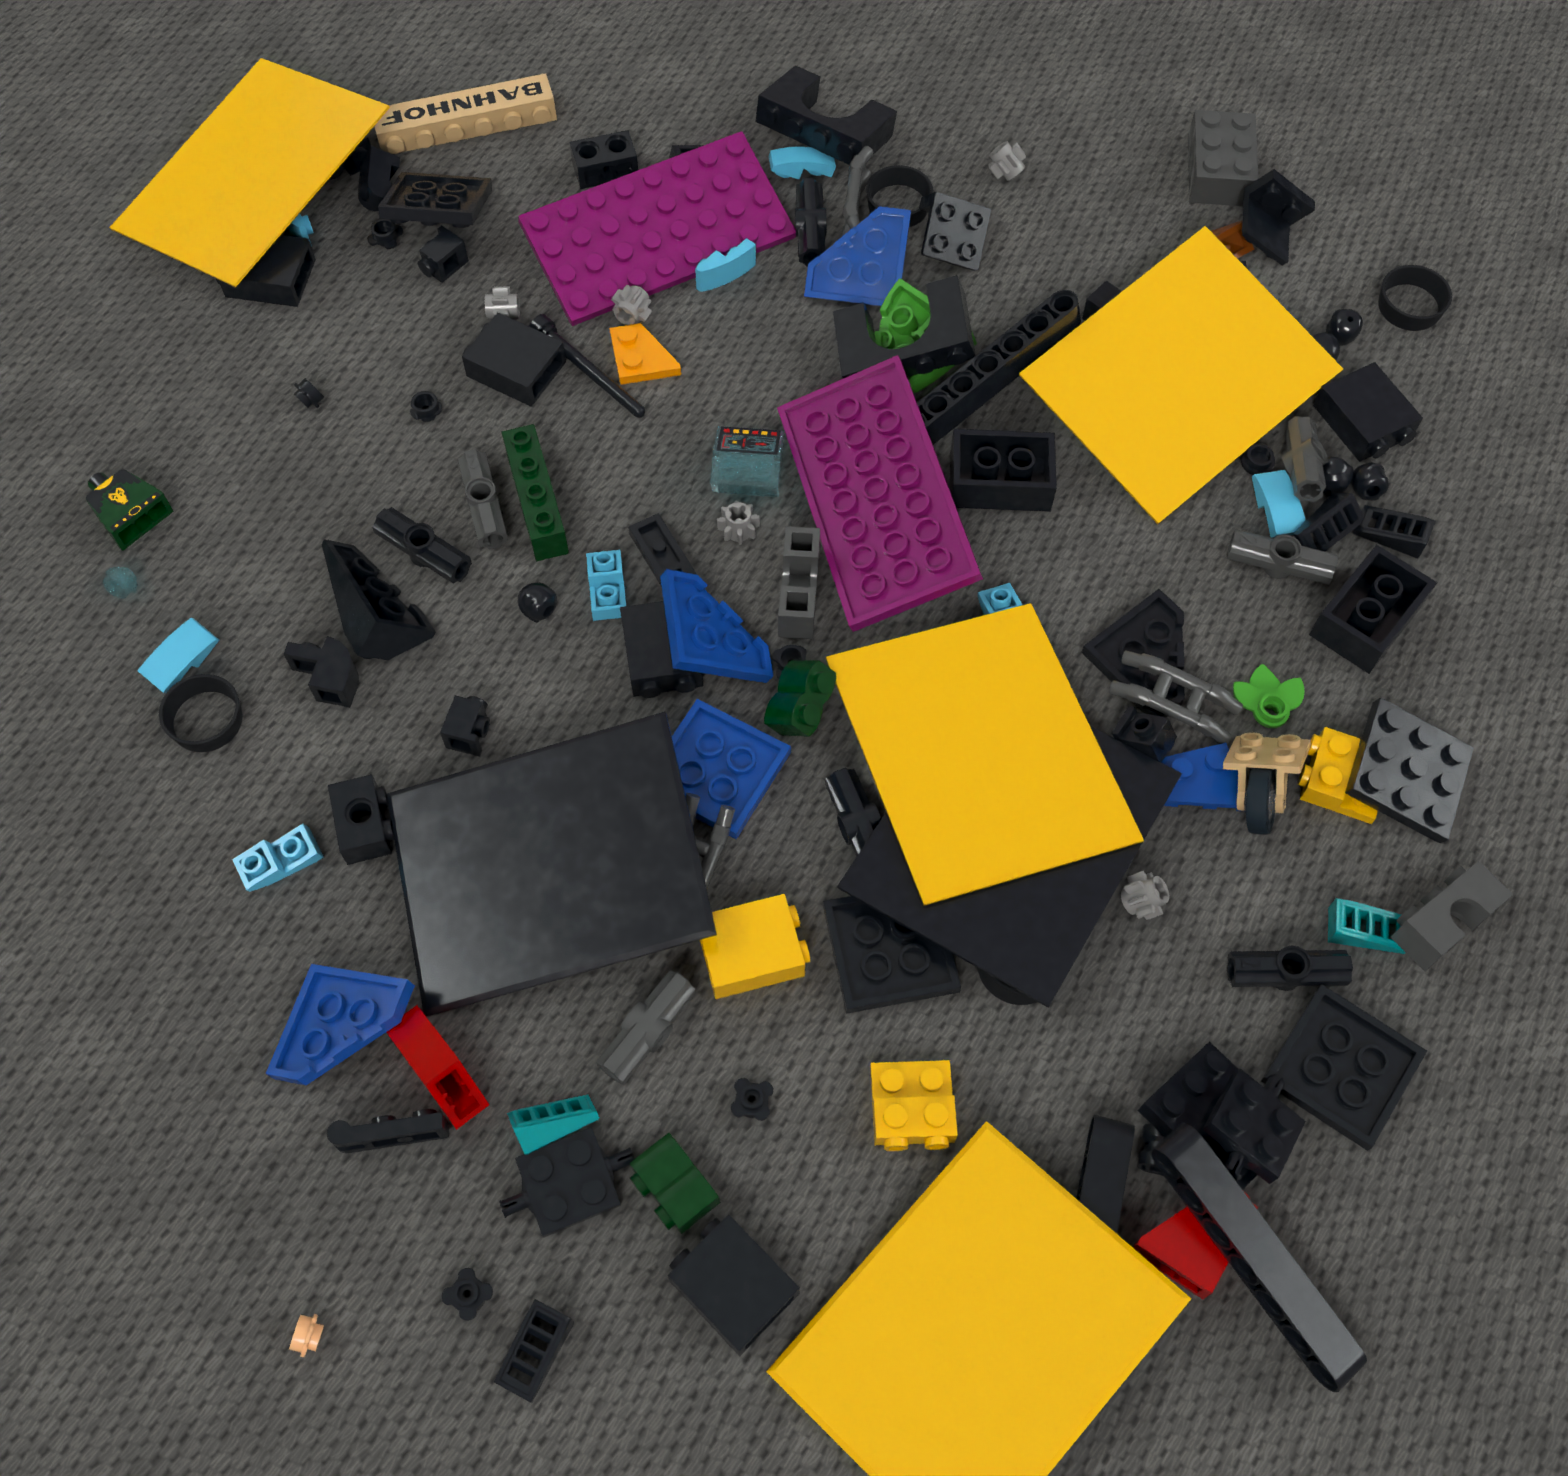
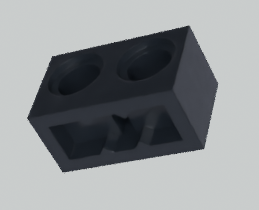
(603, 158)

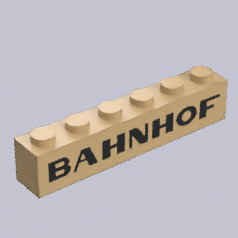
(466, 114)

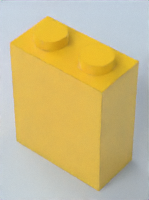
(754, 947)

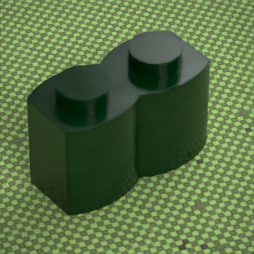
(800, 698)
(674, 1183)

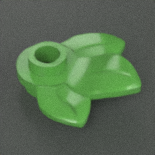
(1267, 692)

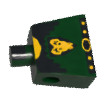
(126, 506)

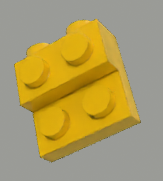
(1329, 773)
(913, 1104)

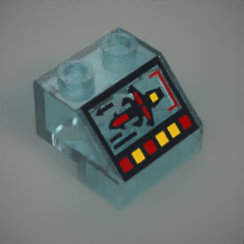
(747, 461)

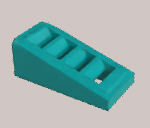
(1340, 934)
(547, 1122)

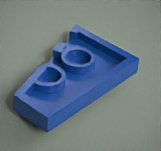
(1203, 779)

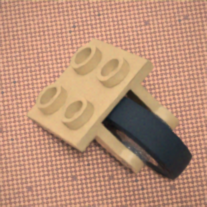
(1260, 791)

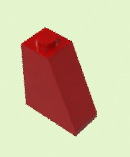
(437, 1067)
(1184, 1253)

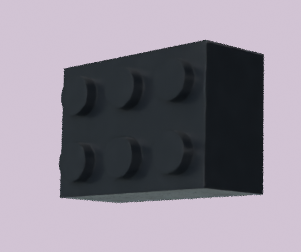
(1003, 469)
(1372, 608)

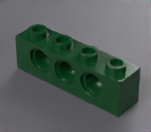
(535, 492)

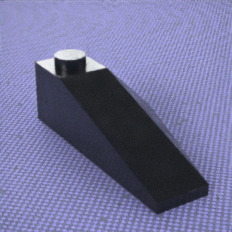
(370, 608)

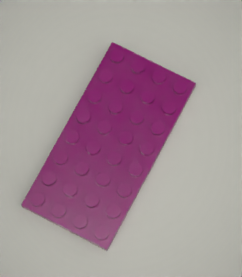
(654, 225)
(878, 494)

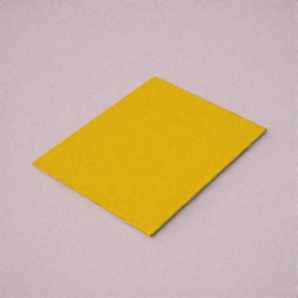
(249, 170)
(1180, 373)
(981, 753)
(979, 1326)

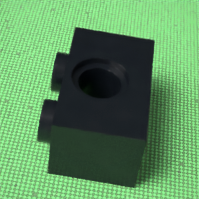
(350, 802)

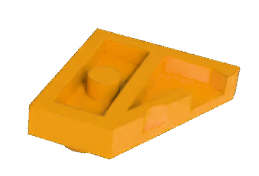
(640, 355)

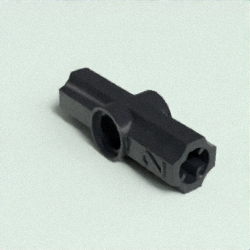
(810, 220)
(408, 537)
(855, 815)
(1311, 966)

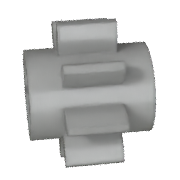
(1007, 160)
(502, 302)
(631, 305)
(738, 522)
(1144, 895)

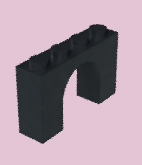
(787, 111)
(943, 344)

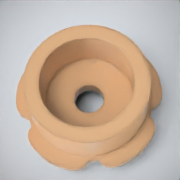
(306, 1334)

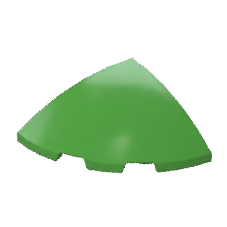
(903, 322)

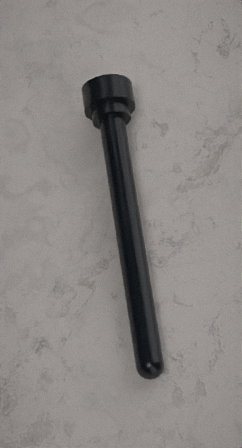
(547, 326)

